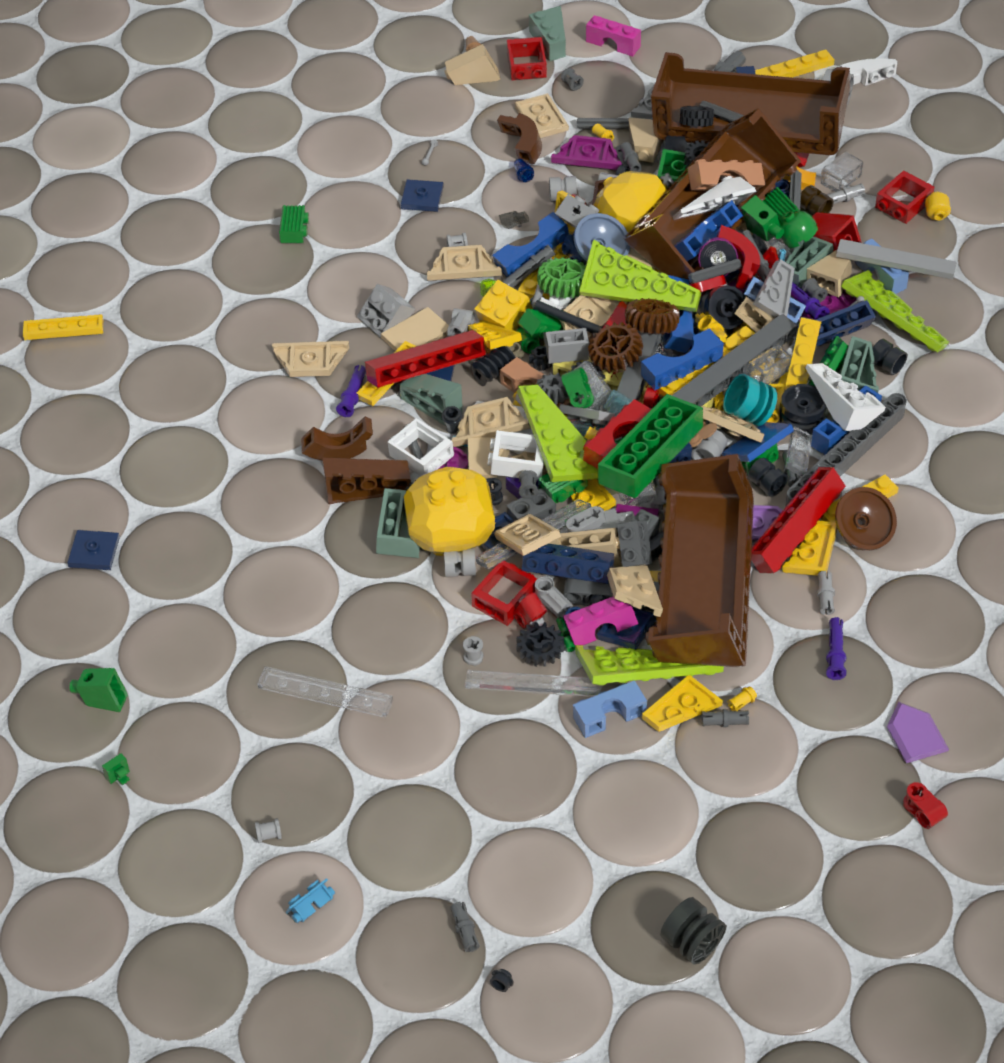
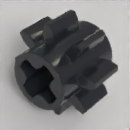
(539, 358)

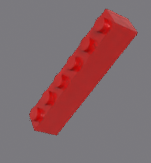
(425, 358)
(796, 520)

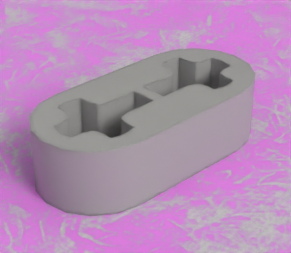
(585, 520)

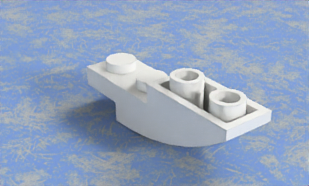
(872, 70)

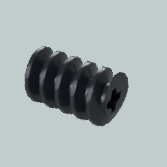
(490, 364)

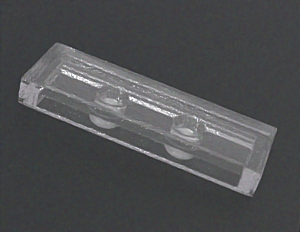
(798, 451)

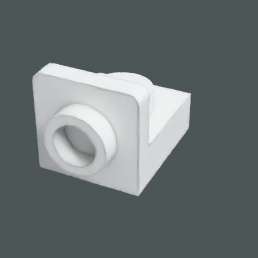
(559, 303)

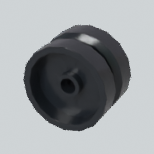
(722, 305)
(802, 407)

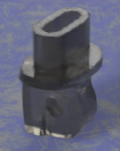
(513, 219)

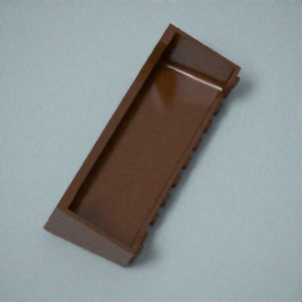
(802, 110)
(741, 140)
(704, 563)

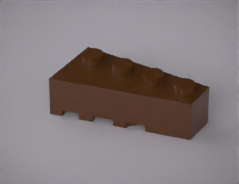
(363, 478)

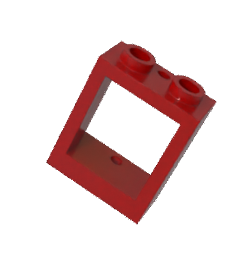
(533, 47)
(909, 184)
(494, 607)

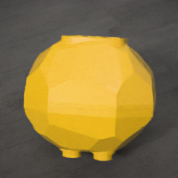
(629, 196)
(449, 510)

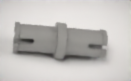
(846, 194)
(826, 593)

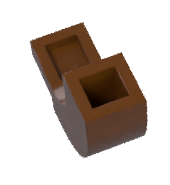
(530, 143)
(346, 445)

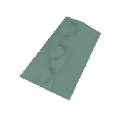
(550, 27)
(807, 255)
(858, 364)
(431, 395)
(393, 528)

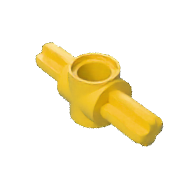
(707, 321)

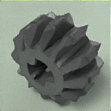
(553, 387)

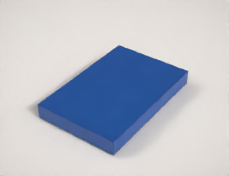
(750, 449)

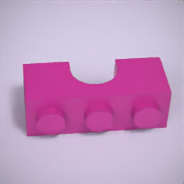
(626, 37)
(586, 620)

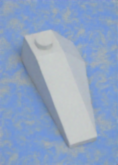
(728, 189)
(845, 403)

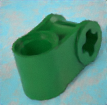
(576, 385)

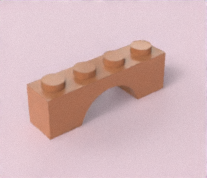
(706, 175)
(520, 374)

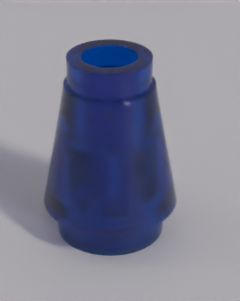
(523, 170)

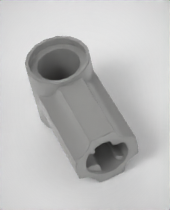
(460, 320)
(551, 596)

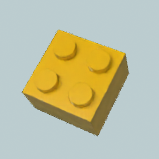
(503, 306)

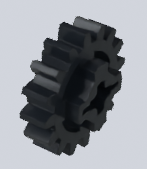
(540, 644)

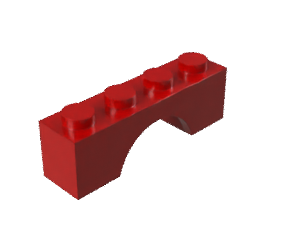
(617, 427)

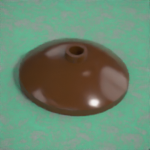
(873, 510)

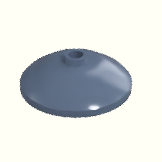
(603, 229)

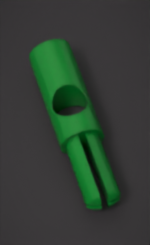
(568, 641)

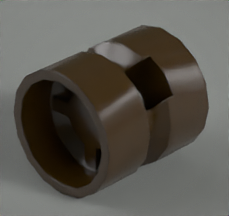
(815, 201)

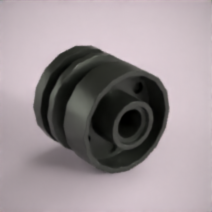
(693, 930)

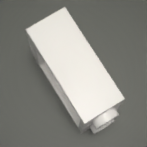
(431, 461)
(511, 466)

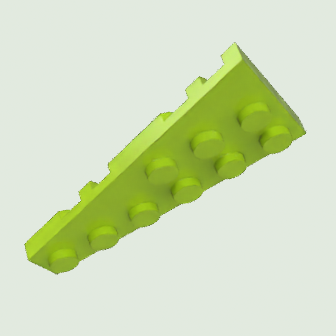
(626, 279)
(894, 309)
(556, 437)
(631, 664)

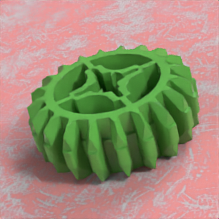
(561, 277)

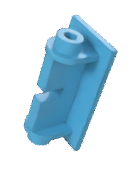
(302, 906)

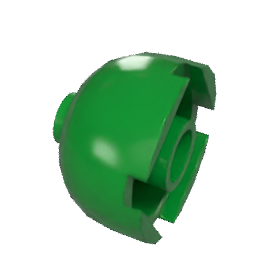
(797, 227)

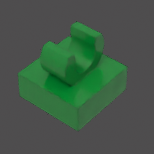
(116, 770)

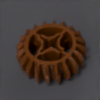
(652, 316)
(628, 346)

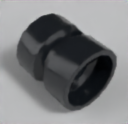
(888, 357)
(764, 475)

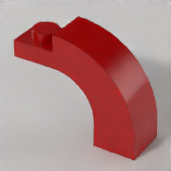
(746, 253)

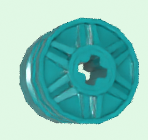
(750, 400)

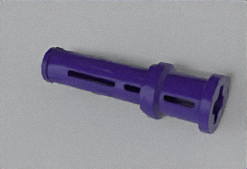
(812, 305)
(349, 396)
(836, 656)

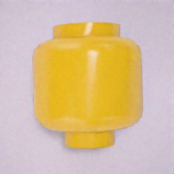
(937, 206)

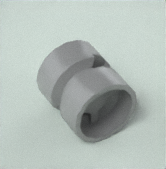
(556, 184)
(710, 446)
(467, 564)

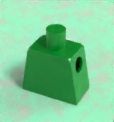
(761, 219)
(100, 689)

